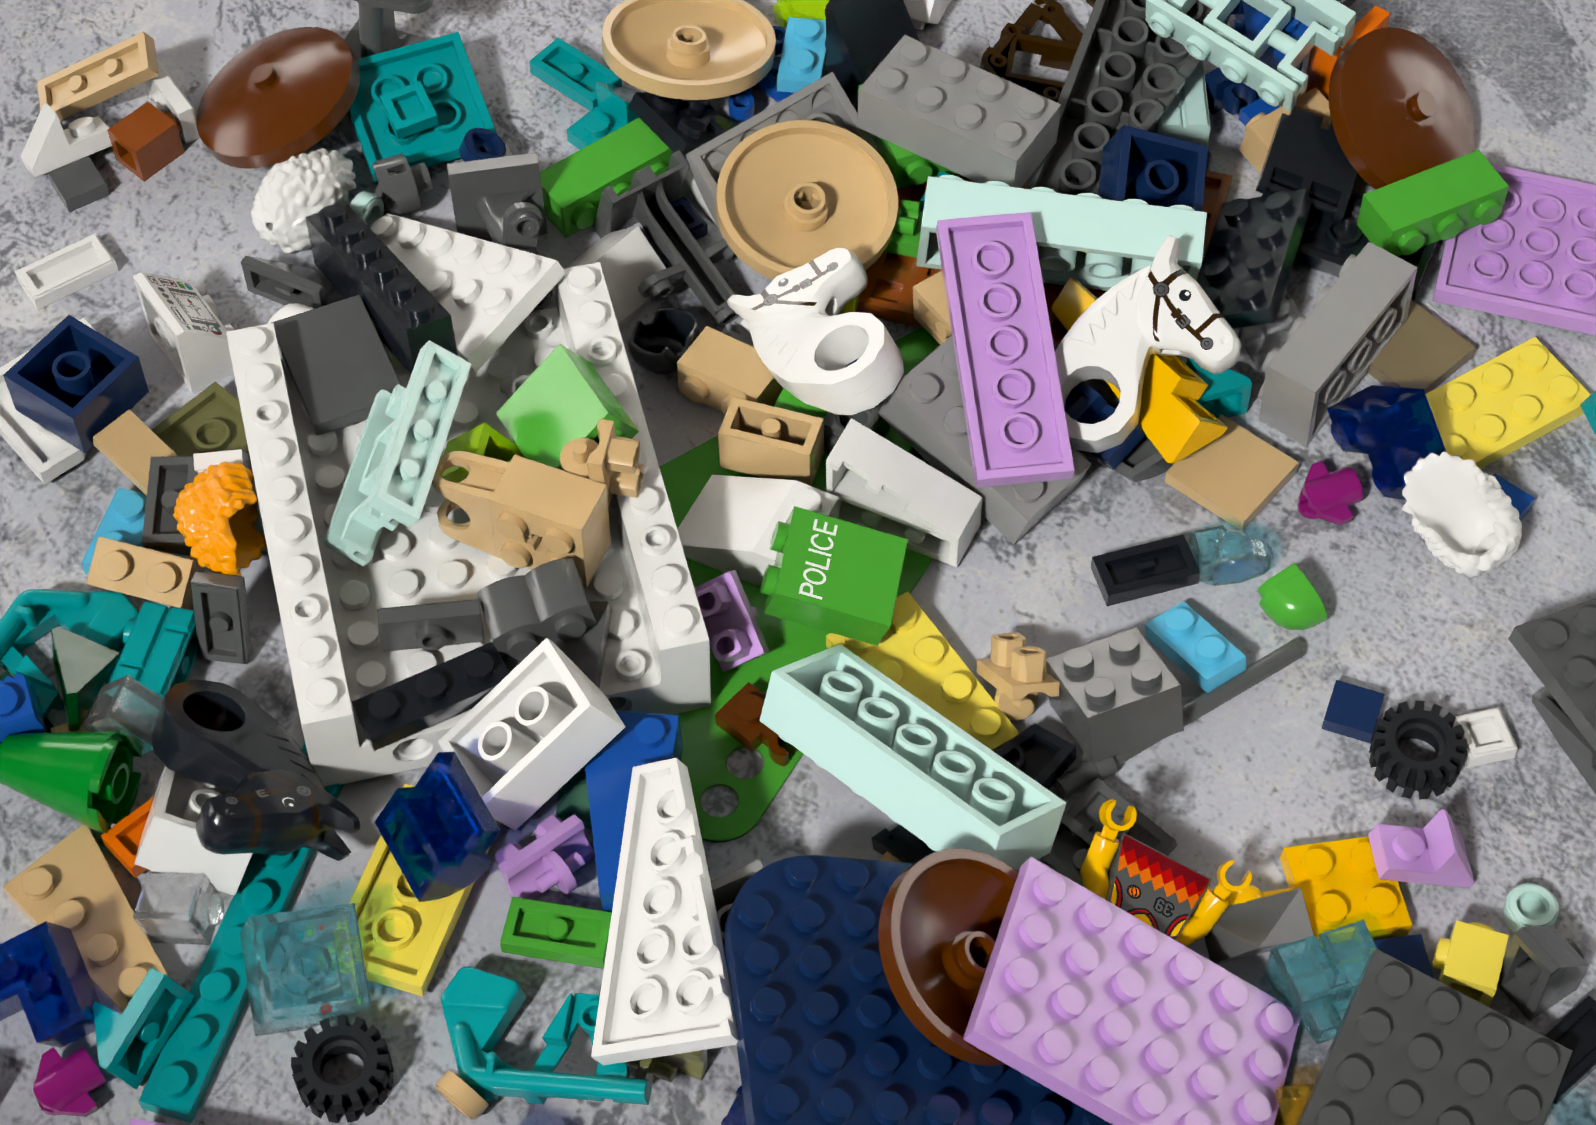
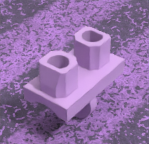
(730, 621)
(547, 860)

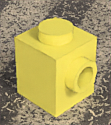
(1471, 960)

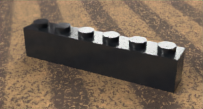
(394, 298)

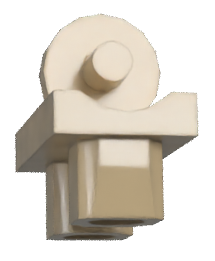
(609, 462)
(1017, 674)

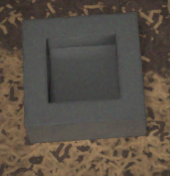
(78, 183)

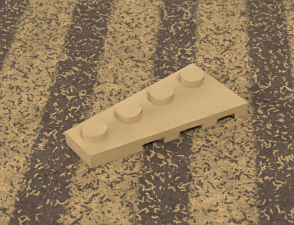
(80, 892)

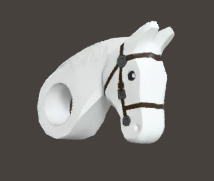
(1140, 316)
(810, 344)

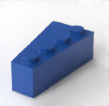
(608, 779)

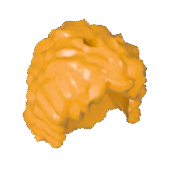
(219, 518)

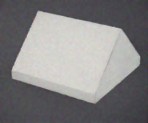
(626, 263)

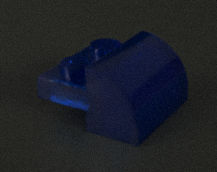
(439, 830)

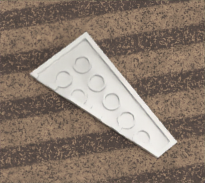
(475, 280)
(665, 949)

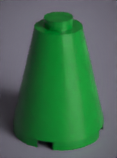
(75, 773)

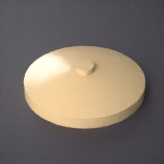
(688, 46)
(803, 193)

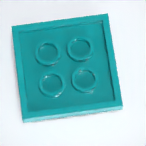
(450, 85)

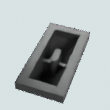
(283, 282)
(1259, 926)

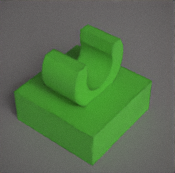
(907, 230)

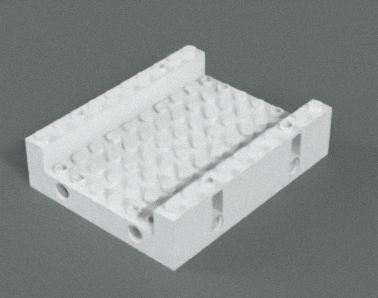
(330, 604)

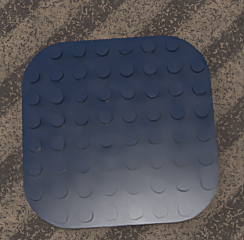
(822, 1022)

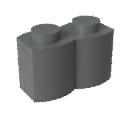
(536, 607)

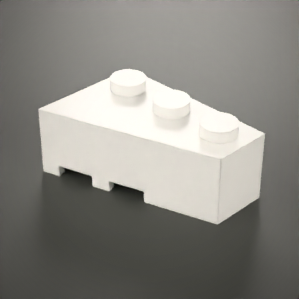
(901, 495)

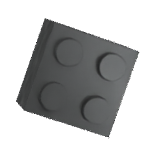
(1115, 695)

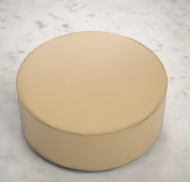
(461, 1095)

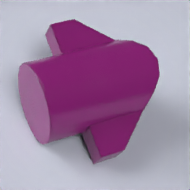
(1329, 494)
(65, 1084)

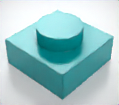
(408, 110)

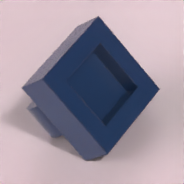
(1226, 93)

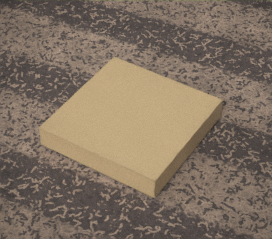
(1233, 474)

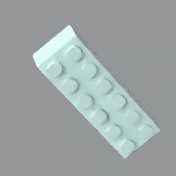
(1074, 234)
(909, 759)

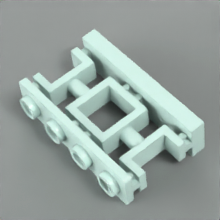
(1238, 57)
(397, 454)

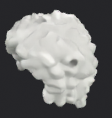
(297, 191)
(1461, 514)

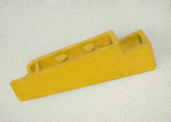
(1169, 393)

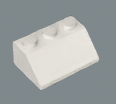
(532, 734)

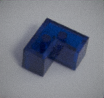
(1390, 427)
(49, 982)

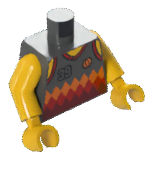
(1153, 884)

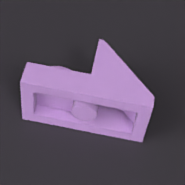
(1422, 854)

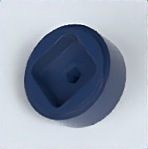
(481, 144)

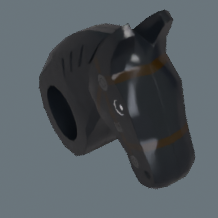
(236, 745)

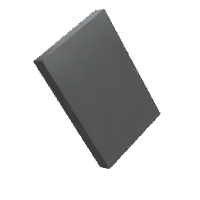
(335, 362)

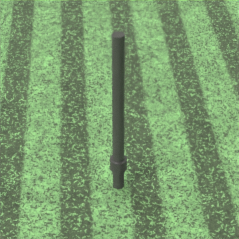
(1191, 710)

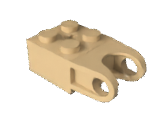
(525, 511)

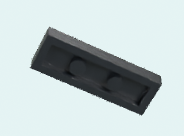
(429, 696)

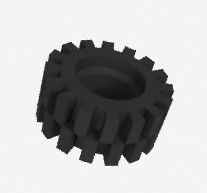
(1420, 725)
(332, 1042)

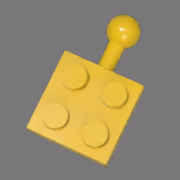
(1340, 888)

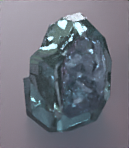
(1229, 555)

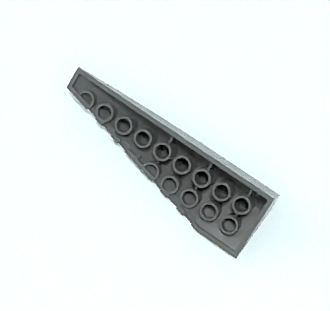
(1116, 80)

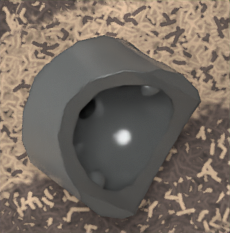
(401, 183)

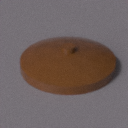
(278, 97)
(1398, 106)
(939, 940)

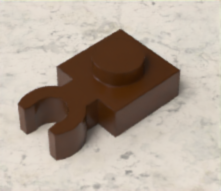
(741, 721)

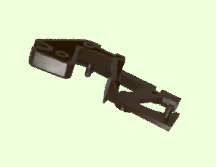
(1054, 52)

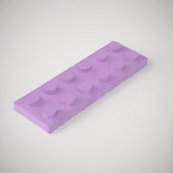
(1004, 350)

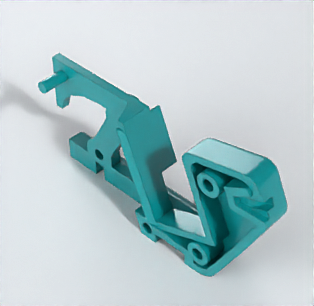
(37, 611)
(478, 1013)

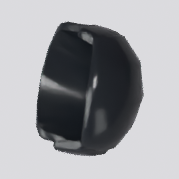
(663, 340)

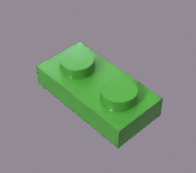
(556, 932)

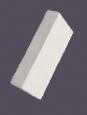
(66, 271)

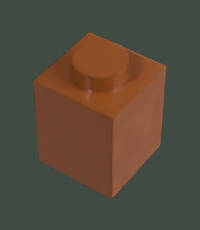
(146, 140)

